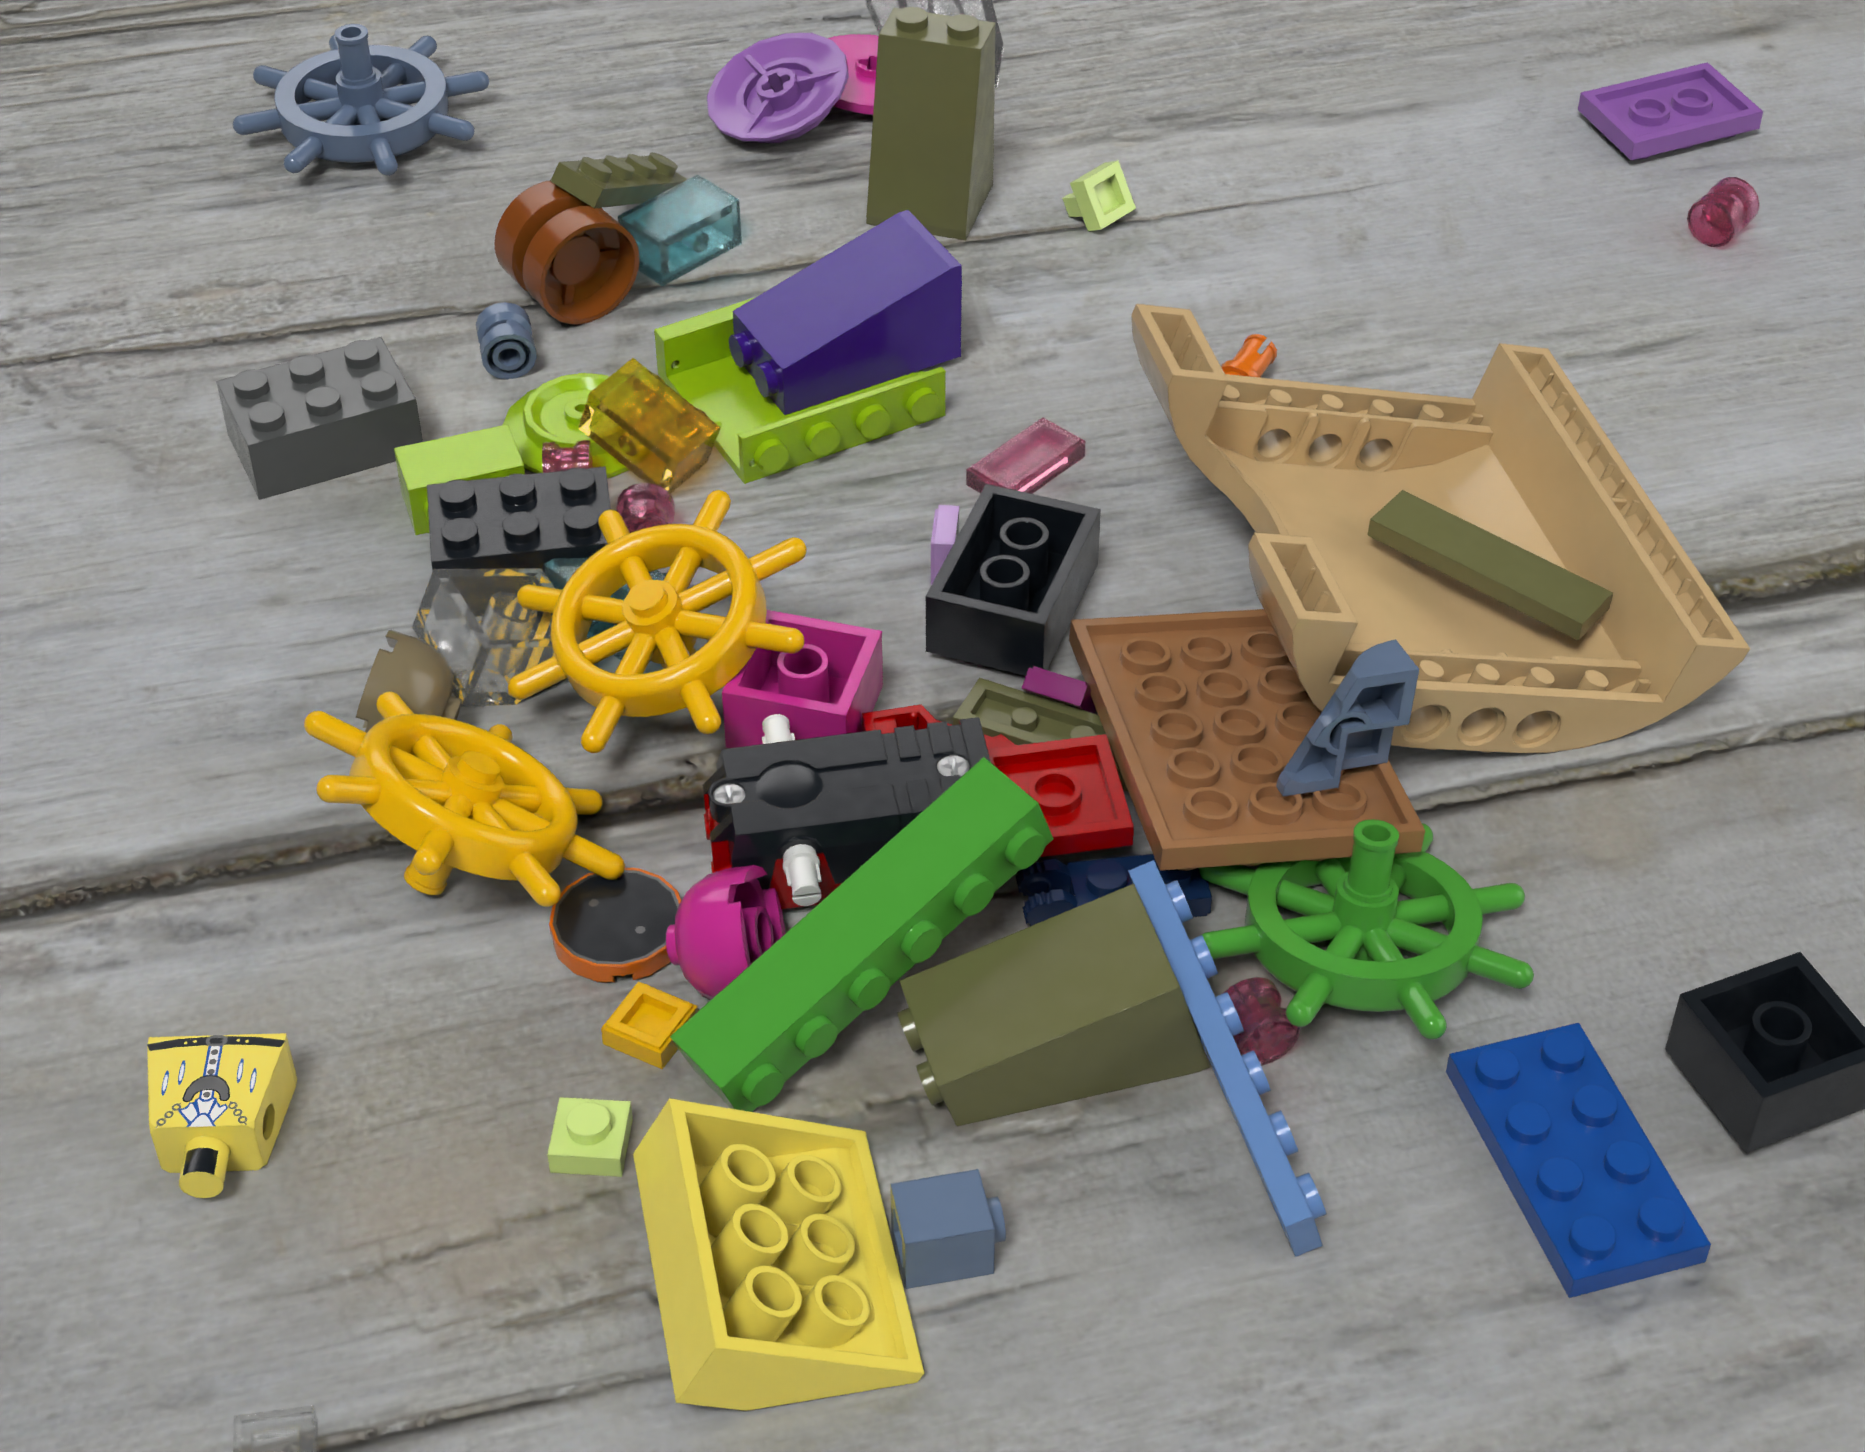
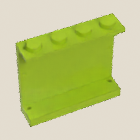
(753, 430)

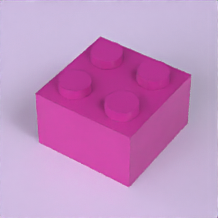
(817, 688)

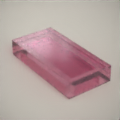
(1028, 459)

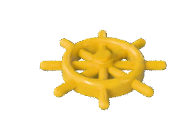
(658, 621)
(462, 799)

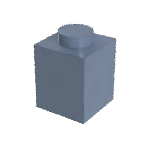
(945, 1228)

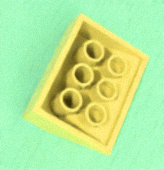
(771, 1259)

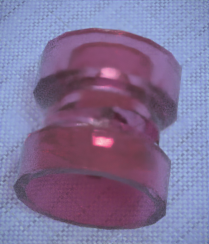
(1723, 211)

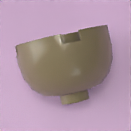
(414, 673)

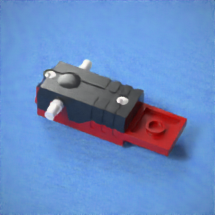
(833, 801)

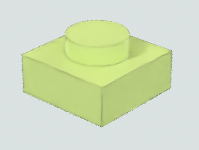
(590, 1137)

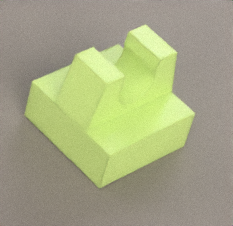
(1100, 196)

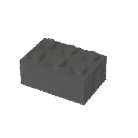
(319, 416)

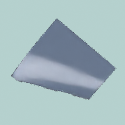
(1356, 721)

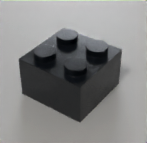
(1771, 1051)

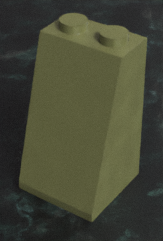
(933, 120)
(1052, 1014)

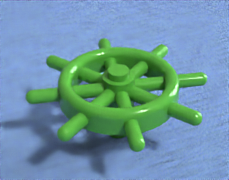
(1365, 928)

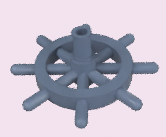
(361, 102)

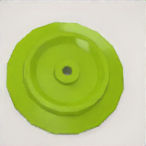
(554, 415)

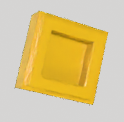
(645, 1023)

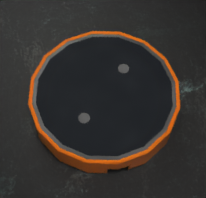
(614, 925)

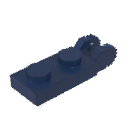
(1061, 887)

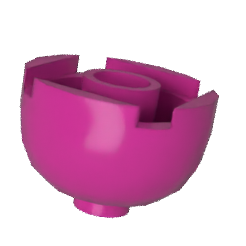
(723, 927)

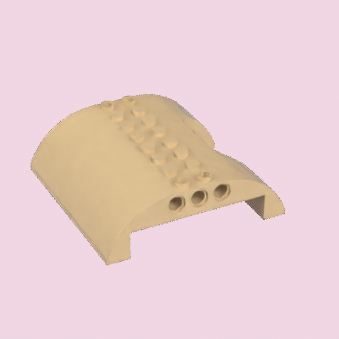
(1514, 460)

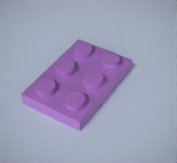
(1670, 111)

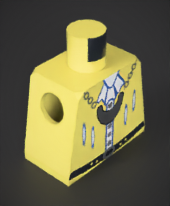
(217, 1104)

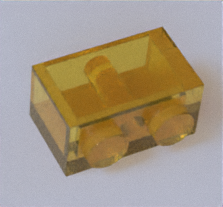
(648, 426)

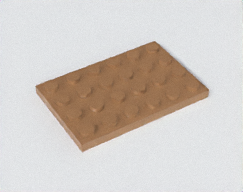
(1202, 730)

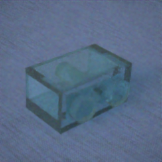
(683, 228)

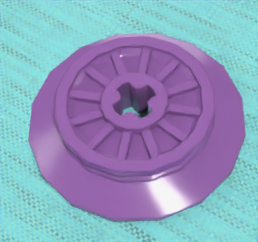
(778, 88)

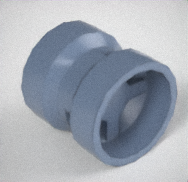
(506, 340)

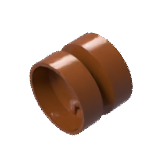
(566, 253)

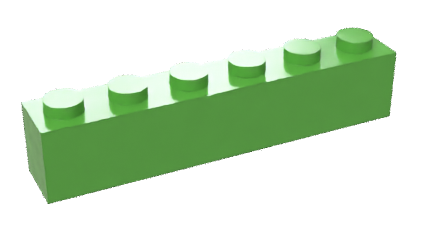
(864, 937)

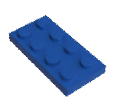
(1576, 1160)

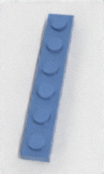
(1238, 1075)

